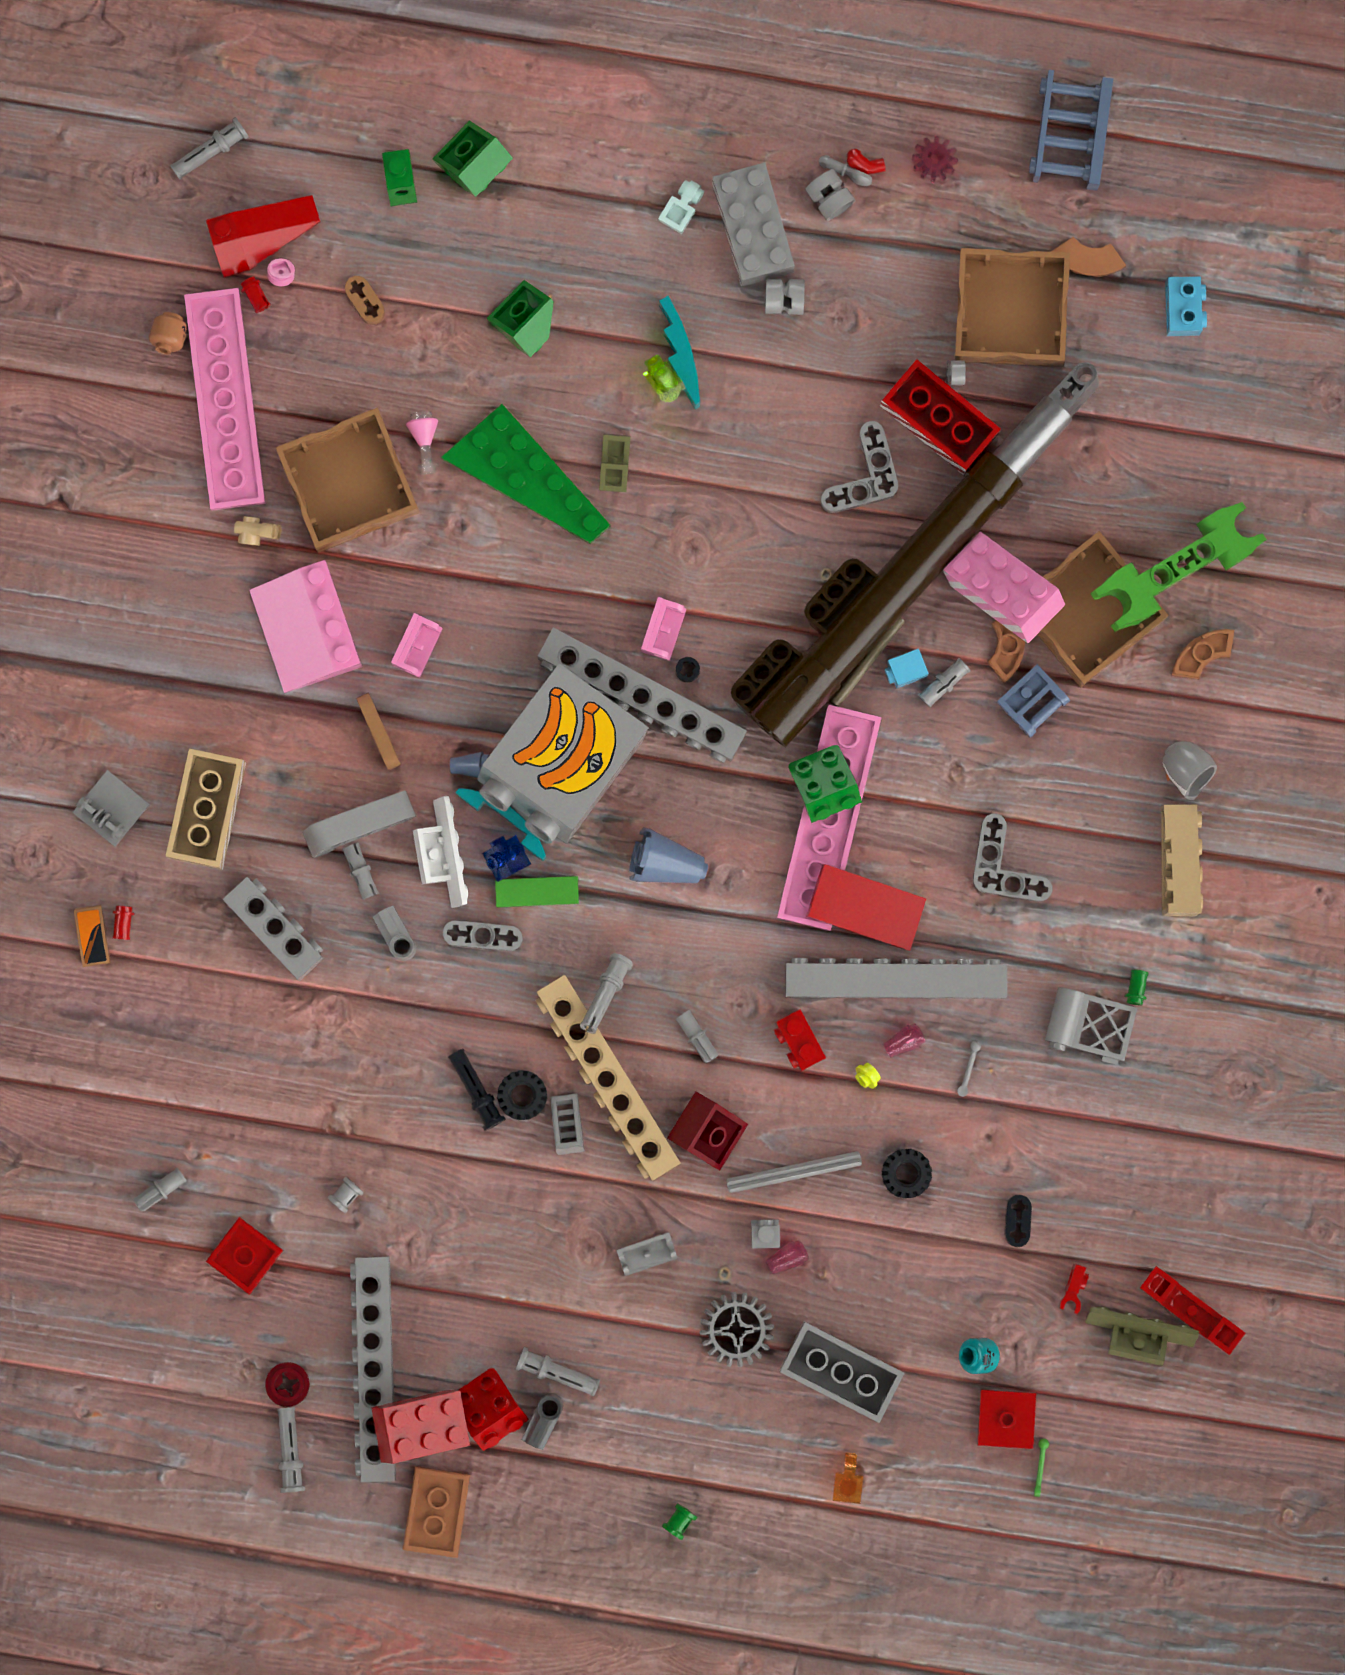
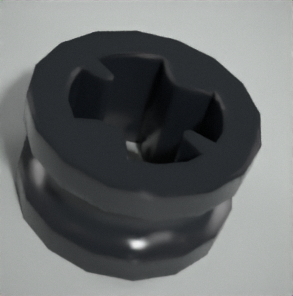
(679, 667)

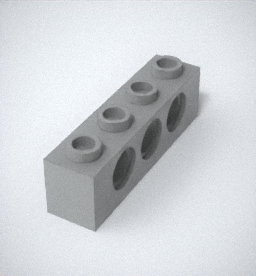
(240, 900)

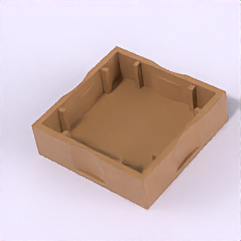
(1012, 307)
(347, 480)
(1082, 629)

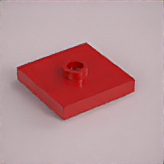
(244, 1255)
(1006, 1419)

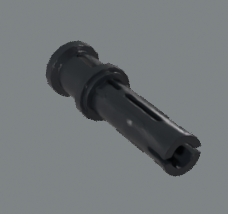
(482, 1101)

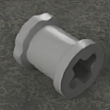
(345, 1194)

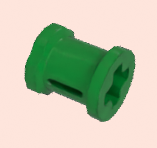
(679, 1521)

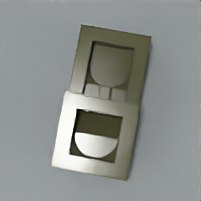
(614, 463)

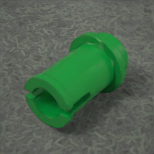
(1137, 987)

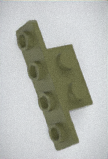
(1140, 1337)

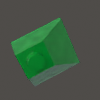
(524, 318)

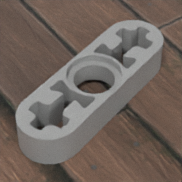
(955, 372)
(489, 945)

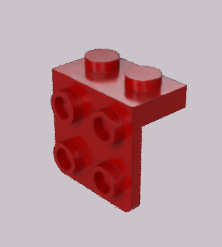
(490, 1409)

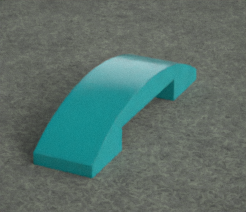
(530, 842)

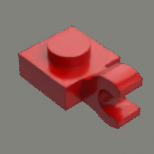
(1076, 1281)

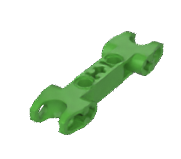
(1138, 590)

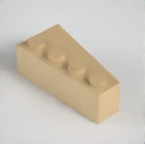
(1180, 860)

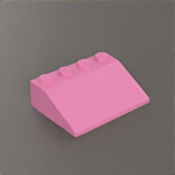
(305, 627)

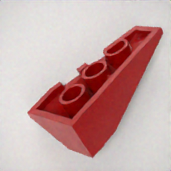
(255, 233)

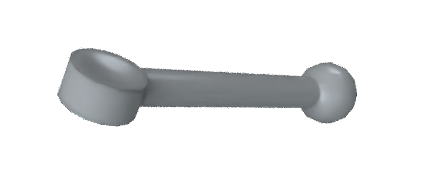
(963, 1090)

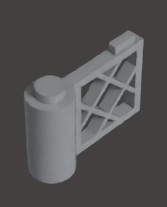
(1068, 1021)

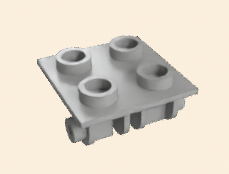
(111, 808)

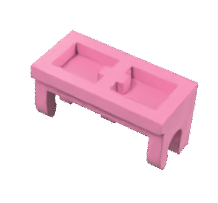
(663, 629)
(416, 645)

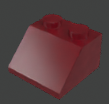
(707, 1131)

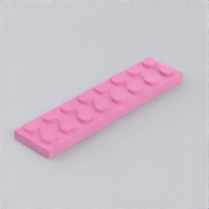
(224, 399)
(829, 839)

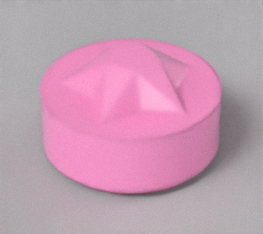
(280, 272)

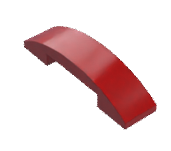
(1192, 1310)

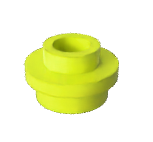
(867, 1075)

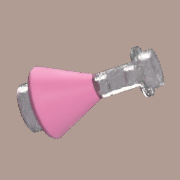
(422, 429)

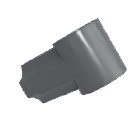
(542, 1423)

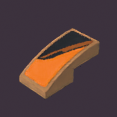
(92, 935)

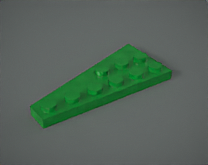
(517, 467)

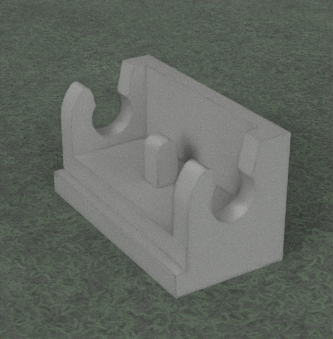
(646, 1254)

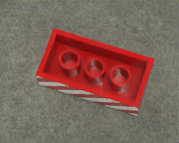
(940, 417)

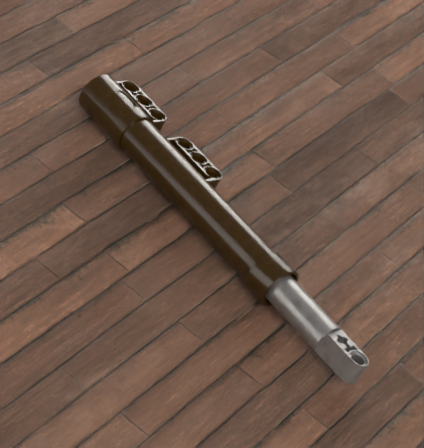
(874, 601)

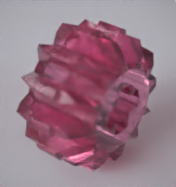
(943, 154)

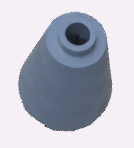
(665, 861)

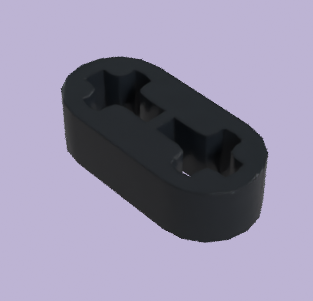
(1025, 1220)

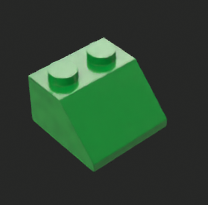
(473, 158)

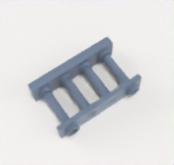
(1092, 146)

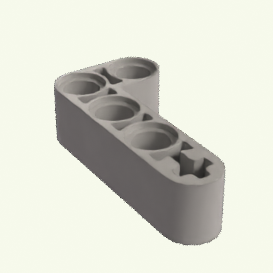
(357, 823)

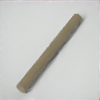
(865, 664)

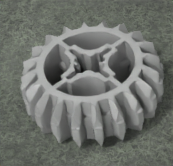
(715, 1331)

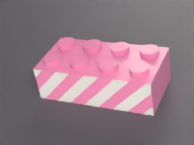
(1004, 587)

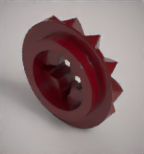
(275, 1379)

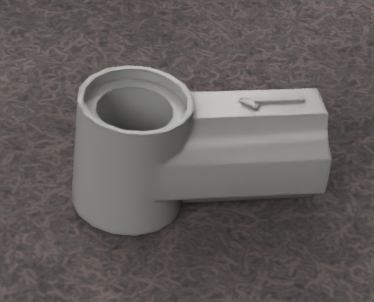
(394, 931)

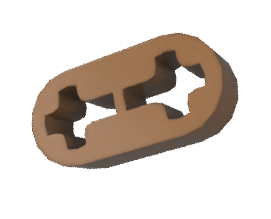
(359, 304)

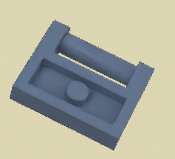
(1026, 694)

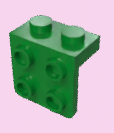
(825, 783)

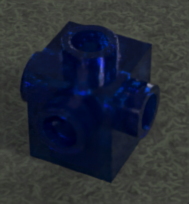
(506, 857)

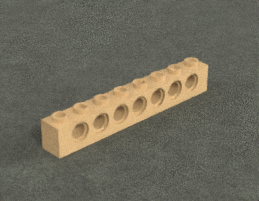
(665, 1159)

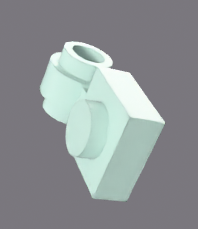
(678, 212)

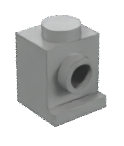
(765, 1234)

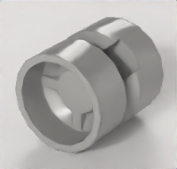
(834, 203)
(775, 293)

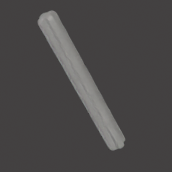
(794, 1172)

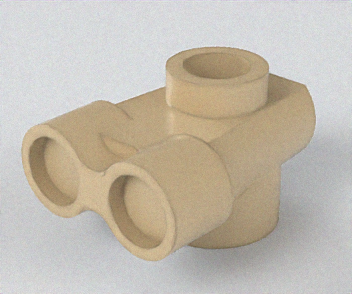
(251, 531)

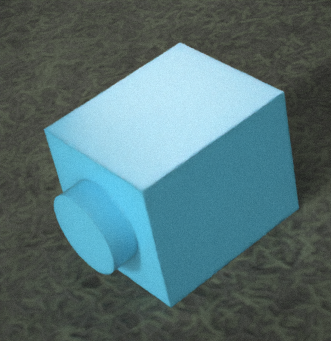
(906, 669)

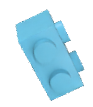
(1184, 306)

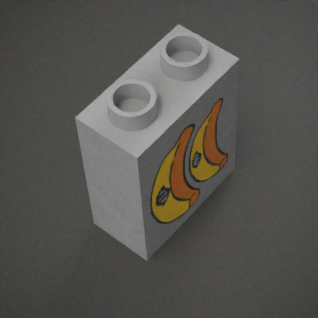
(560, 756)

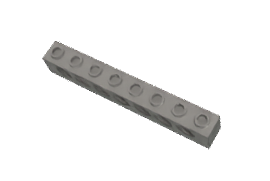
(732, 735)
(378, 1268)

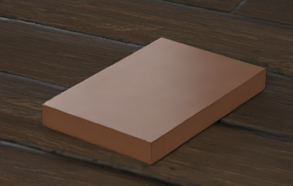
(436, 1512)

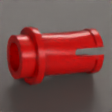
(255, 294)
(122, 922)

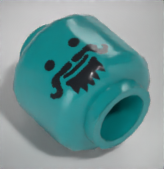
(979, 1355)

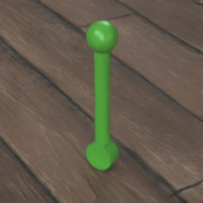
(1043, 1444)

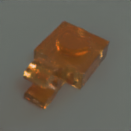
(848, 1484)

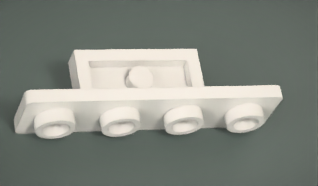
(439, 853)

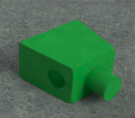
(399, 177)

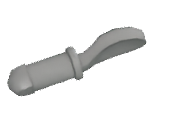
(857, 177)

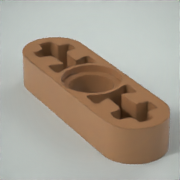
(378, 731)

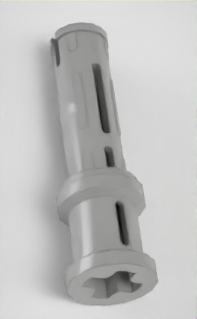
(221, 141)
(610, 982)
(544, 1367)
(290, 1463)

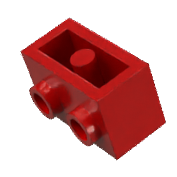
(800, 1041)

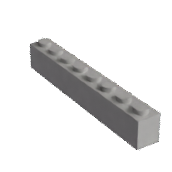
(896, 980)

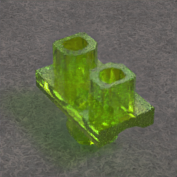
(663, 379)

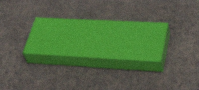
(537, 891)

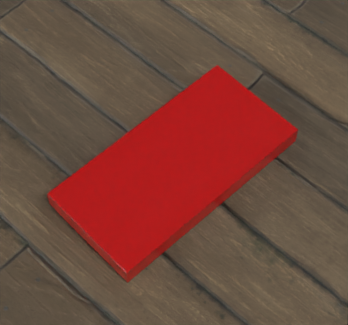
(866, 907)

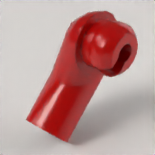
(859, 162)

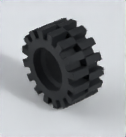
(522, 1112)
(906, 1156)

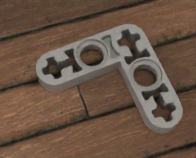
(871, 483)
(993, 867)

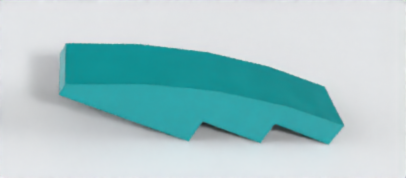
(683, 359)

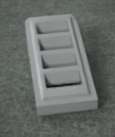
(570, 1147)

